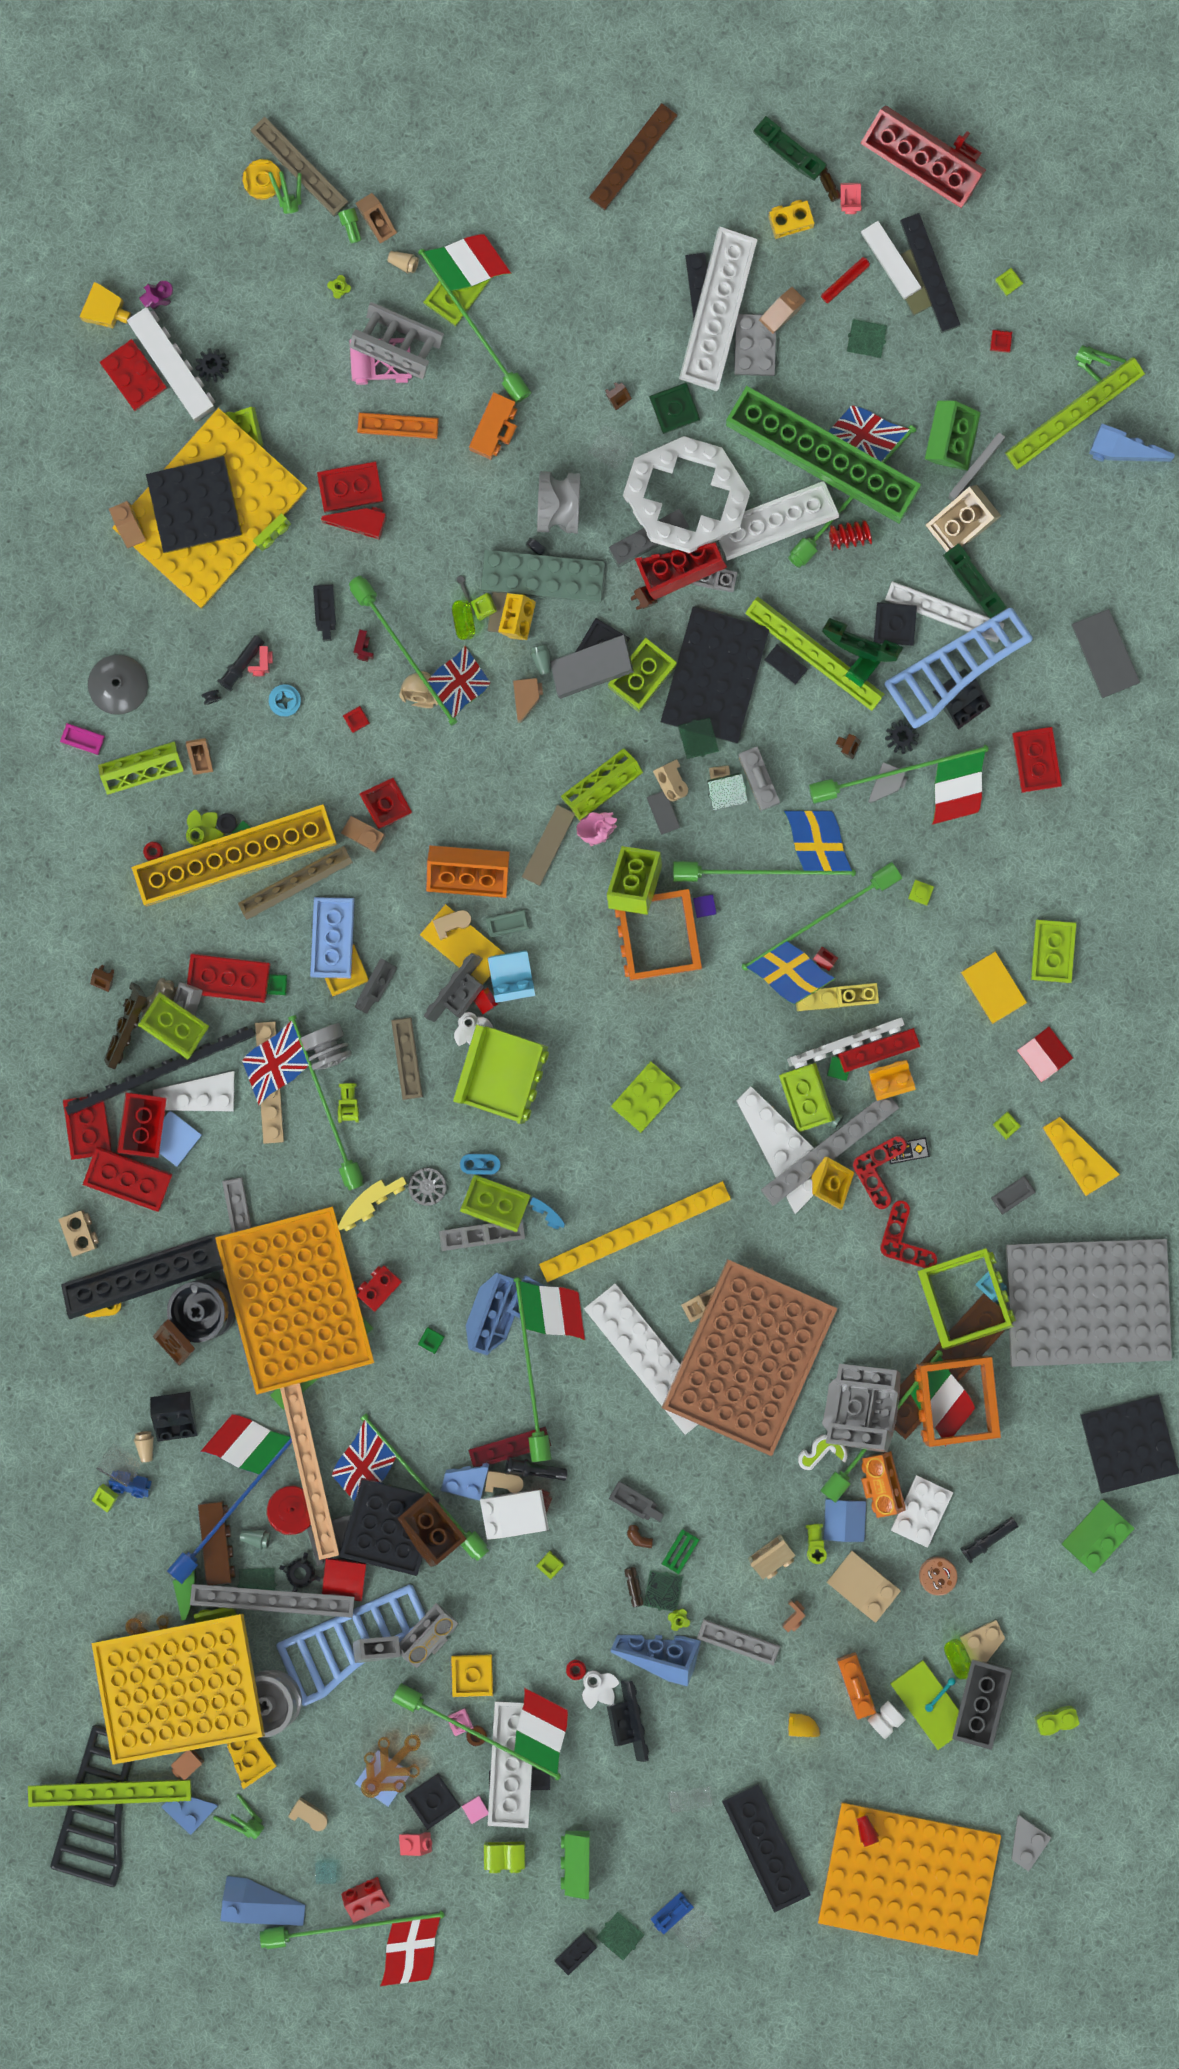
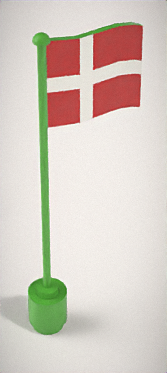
(407, 1950)

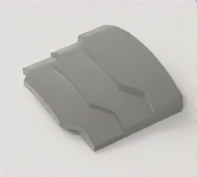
(862, 1407)

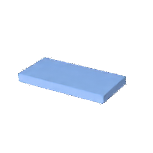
(332, 937)

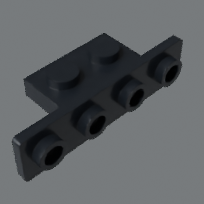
(626, 1722)

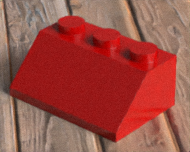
(141, 1125)

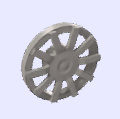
(427, 1186)

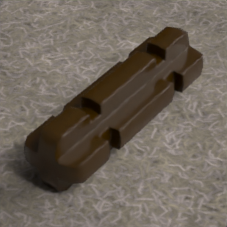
(829, 185)
(633, 1586)

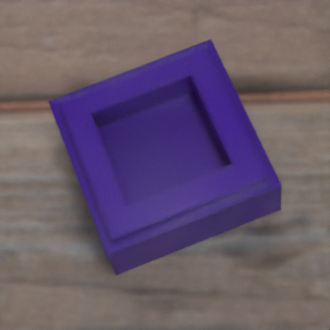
(704, 906)

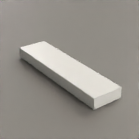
(891, 260)

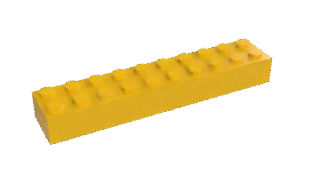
(234, 855)

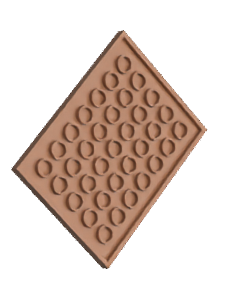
(749, 1357)

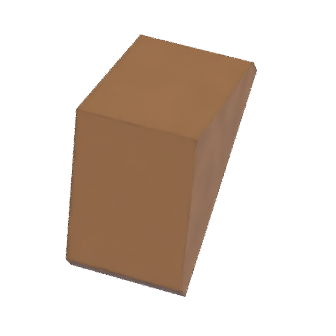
(199, 756)

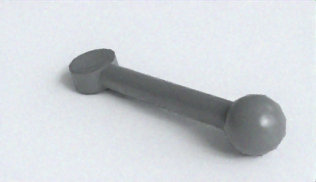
(460, 579)

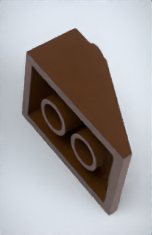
(431, 1530)

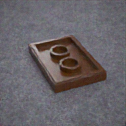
(173, 1342)

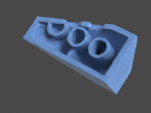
(1114, 445)
(668, 1659)
(256, 1904)

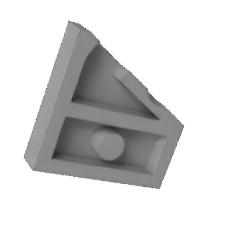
(1028, 1843)

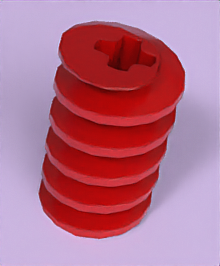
(849, 534)

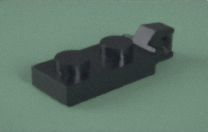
(325, 610)

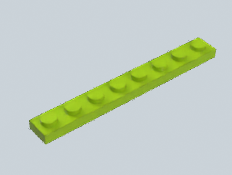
(1074, 413)
(812, 652)
(109, 1793)

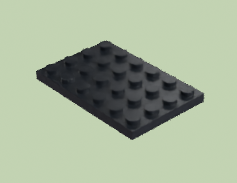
(715, 673)

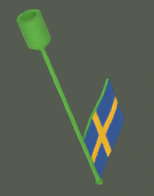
(815, 842)
(790, 969)

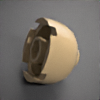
(415, 690)

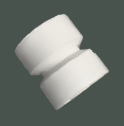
(886, 1720)

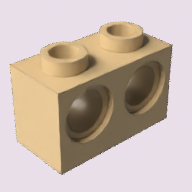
(73, 1235)

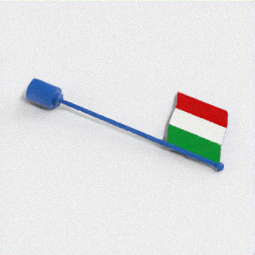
(247, 1448)

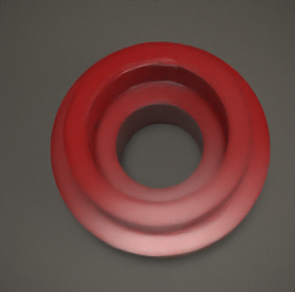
(149, 846)
(576, 1676)

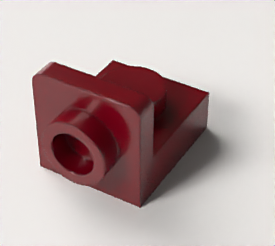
(361, 643)

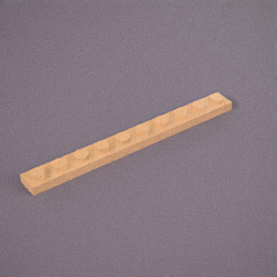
(309, 1471)

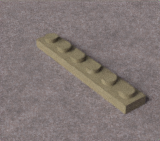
(297, 163)
(295, 882)

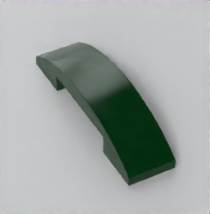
(788, 149)
(973, 581)
(860, 646)

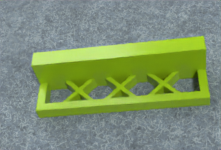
(139, 761)
(604, 786)

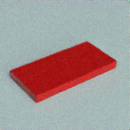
(229, 977)
(127, 1179)

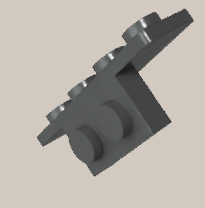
(459, 991)

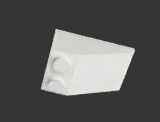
(514, 1514)

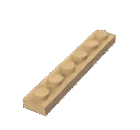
(271, 1107)

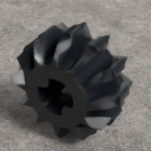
(215, 371)
(895, 739)

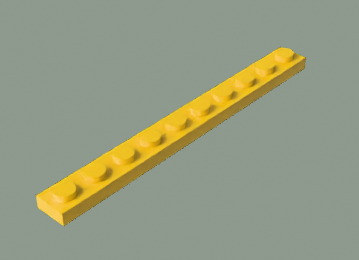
(634, 1231)

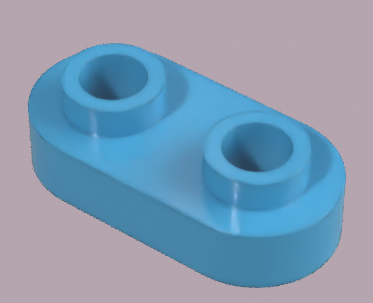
(480, 1162)

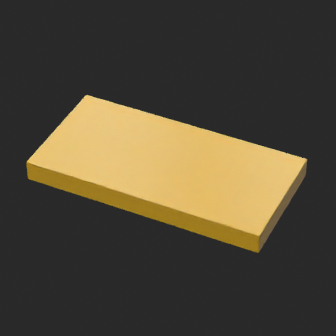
(461, 944)

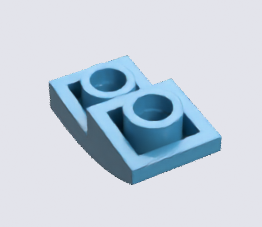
(553, 1218)

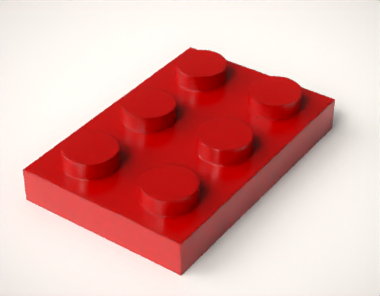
(133, 375)
(350, 487)
(1036, 760)
(87, 1130)

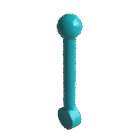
(929, 1707)

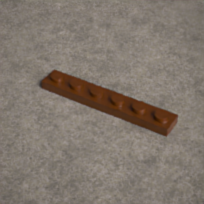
(633, 156)

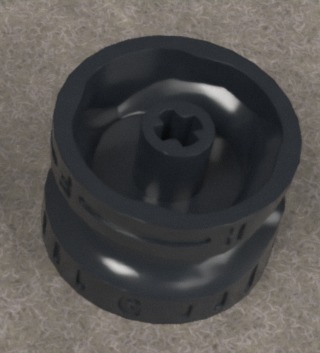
(201, 1309)

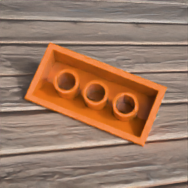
(467, 871)

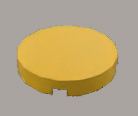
(261, 186)

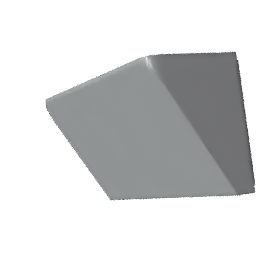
(188, 997)

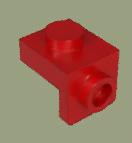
(966, 149)

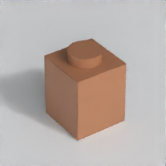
(186, 1764)

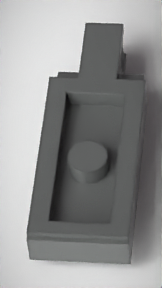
(376, 985)
(635, 1502)

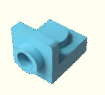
(986, 1286)

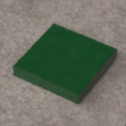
(674, 408)

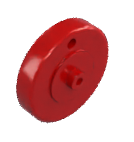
(288, 1511)

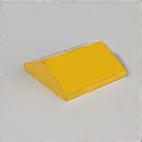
(831, 1182)

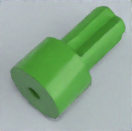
(348, 219)

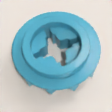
(276, 695)

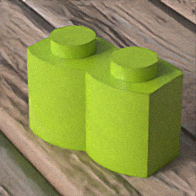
(1051, 1722)
(504, 1856)

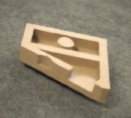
(983, 1641)

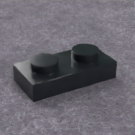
(786, 664)

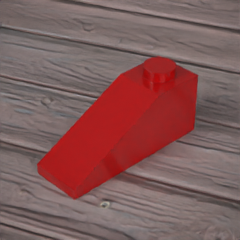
(361, 521)

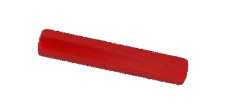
(845, 280)

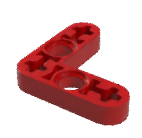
(872, 1171)
(896, 1239)

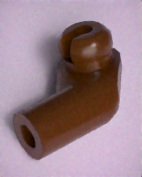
(636, 1538)

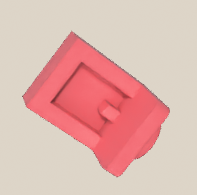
(850, 197)
(266, 658)
(415, 1844)

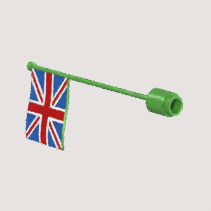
(869, 435)
(453, 683)
(279, 1063)
(371, 1458)

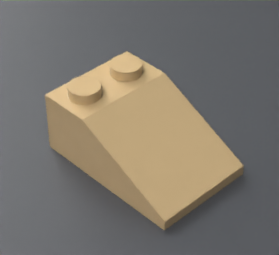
(963, 518)
(772, 1557)
(863, 1586)

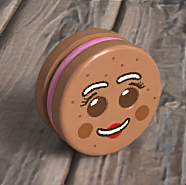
(938, 1575)

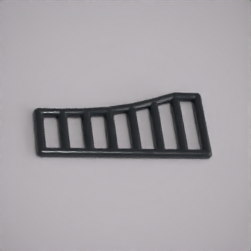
(115, 1819)

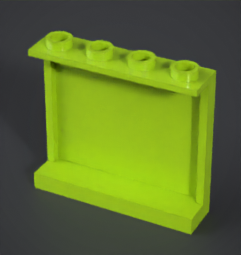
(501, 1073)

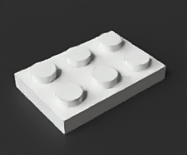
(924, 1509)

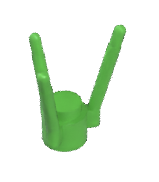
(289, 201)
(1087, 354)
(251, 1828)

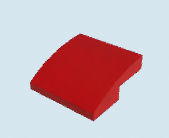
(344, 1578)

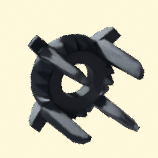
(302, 1563)

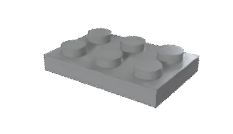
(754, 347)

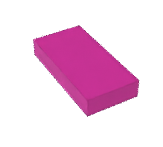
(82, 739)

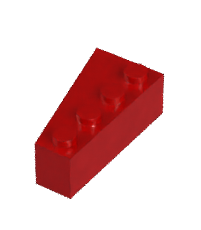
(679, 568)

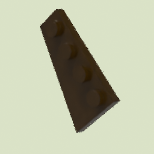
(125, 1026)

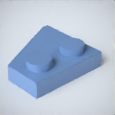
(465, 1481)
(189, 1813)

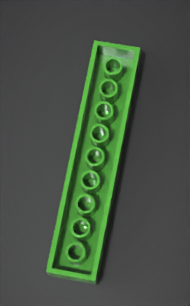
(823, 454)

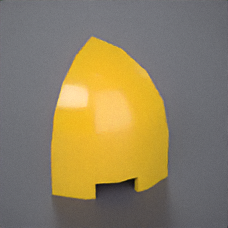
(802, 1726)

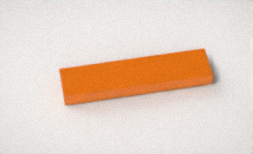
(398, 425)

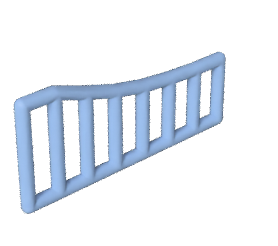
(960, 682)
(336, 1622)

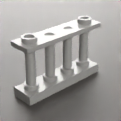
(390, 354)

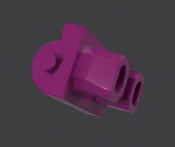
(157, 294)

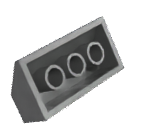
(982, 1704)

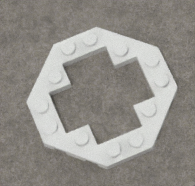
(664, 459)

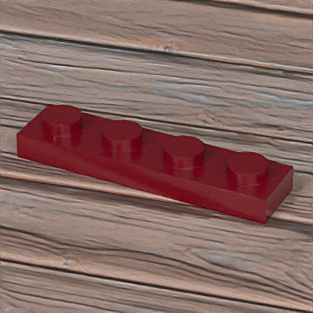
(503, 1448)

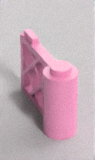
(364, 367)

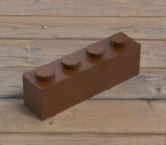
(217, 1550)

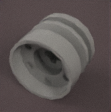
(326, 1046)

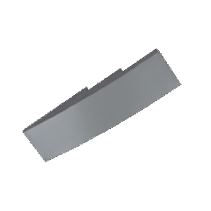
(478, 1236)

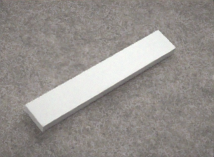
(939, 609)

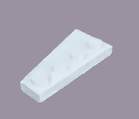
(204, 1094)

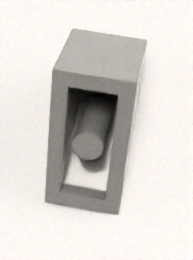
(887, 785)
(376, 1649)

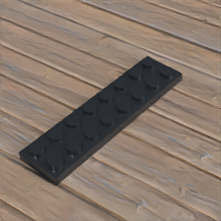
(141, 1276)

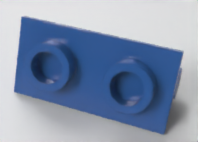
(137, 1487)
(671, 1913)

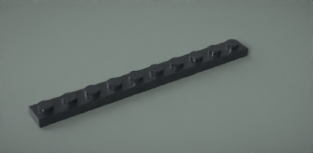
(151, 1073)

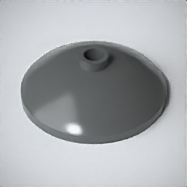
(127, 694)

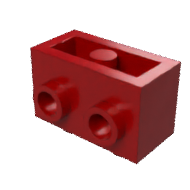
(379, 1287)

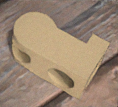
(671, 781)
(459, 919)
(497, 1479)
(310, 1814)

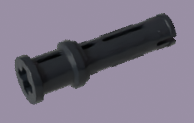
(235, 670)
(527, 1468)
(981, 1544)

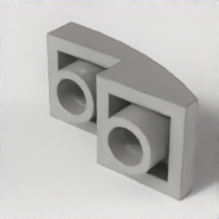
(722, 580)

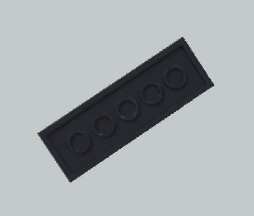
(766, 1847)

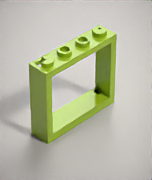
(934, 1307)

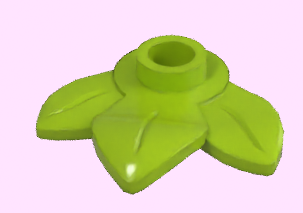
(203, 824)

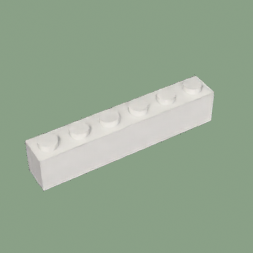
(171, 364)

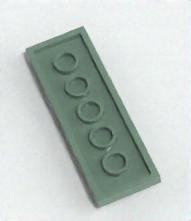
(542, 576)

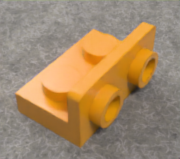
(891, 1080)

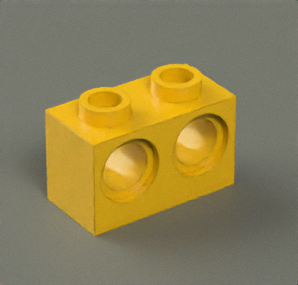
(793, 224)
(517, 616)

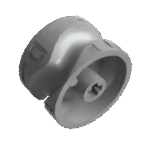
(558, 502)
(278, 1700)

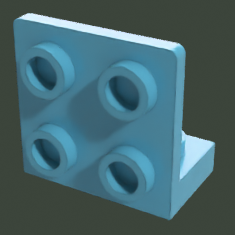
(511, 976)

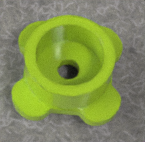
(337, 293)
(676, 1614)

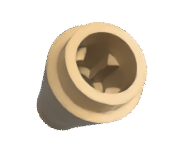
(404, 261)
(144, 1445)

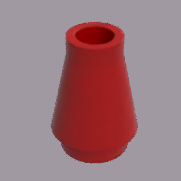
(867, 1832)

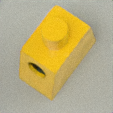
(103, 308)

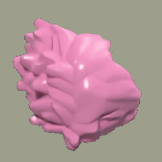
(596, 827)

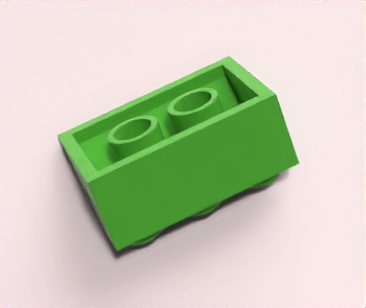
(952, 435)
(1097, 1536)
(575, 1864)

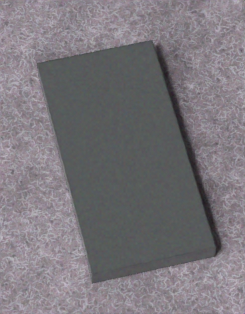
(1105, 653)
(592, 666)

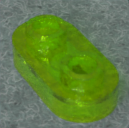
(463, 619)
(958, 1658)

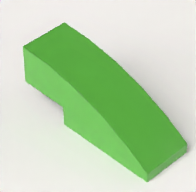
(183, 1594)

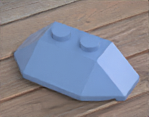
(488, 1318)

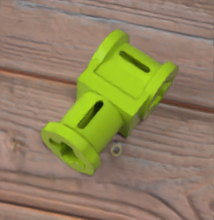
(348, 1105)
(815, 1542)

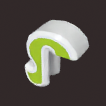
(818, 1450)

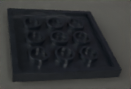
(194, 504)
(1129, 1444)
(375, 1531)

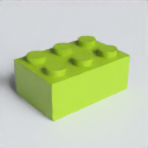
(650, 670)
(634, 880)

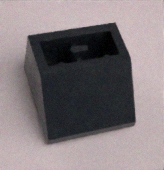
(966, 704)
(173, 1416)

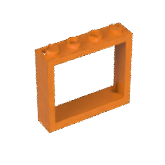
(692, 937)
(990, 1400)

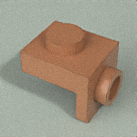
(794, 1620)

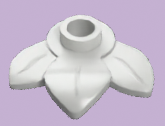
(465, 1032)
(601, 1691)

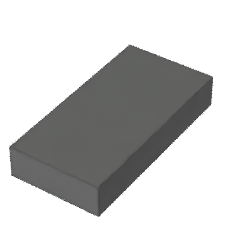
(663, 813)
(1013, 1195)

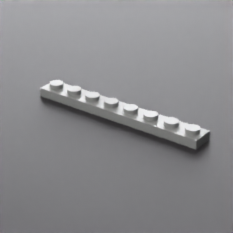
(830, 1147)
(272, 1601)

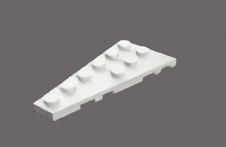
(839, 1045)
(778, 1142)

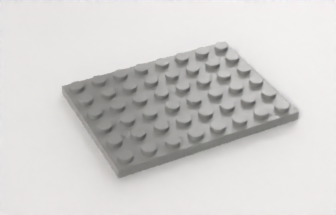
(1089, 1302)

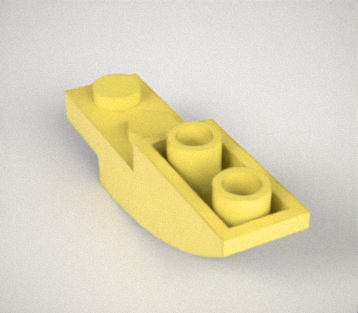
(840, 997)
(363, 1208)

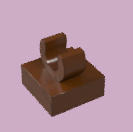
(618, 395)
(644, 598)
(849, 745)
(102, 979)

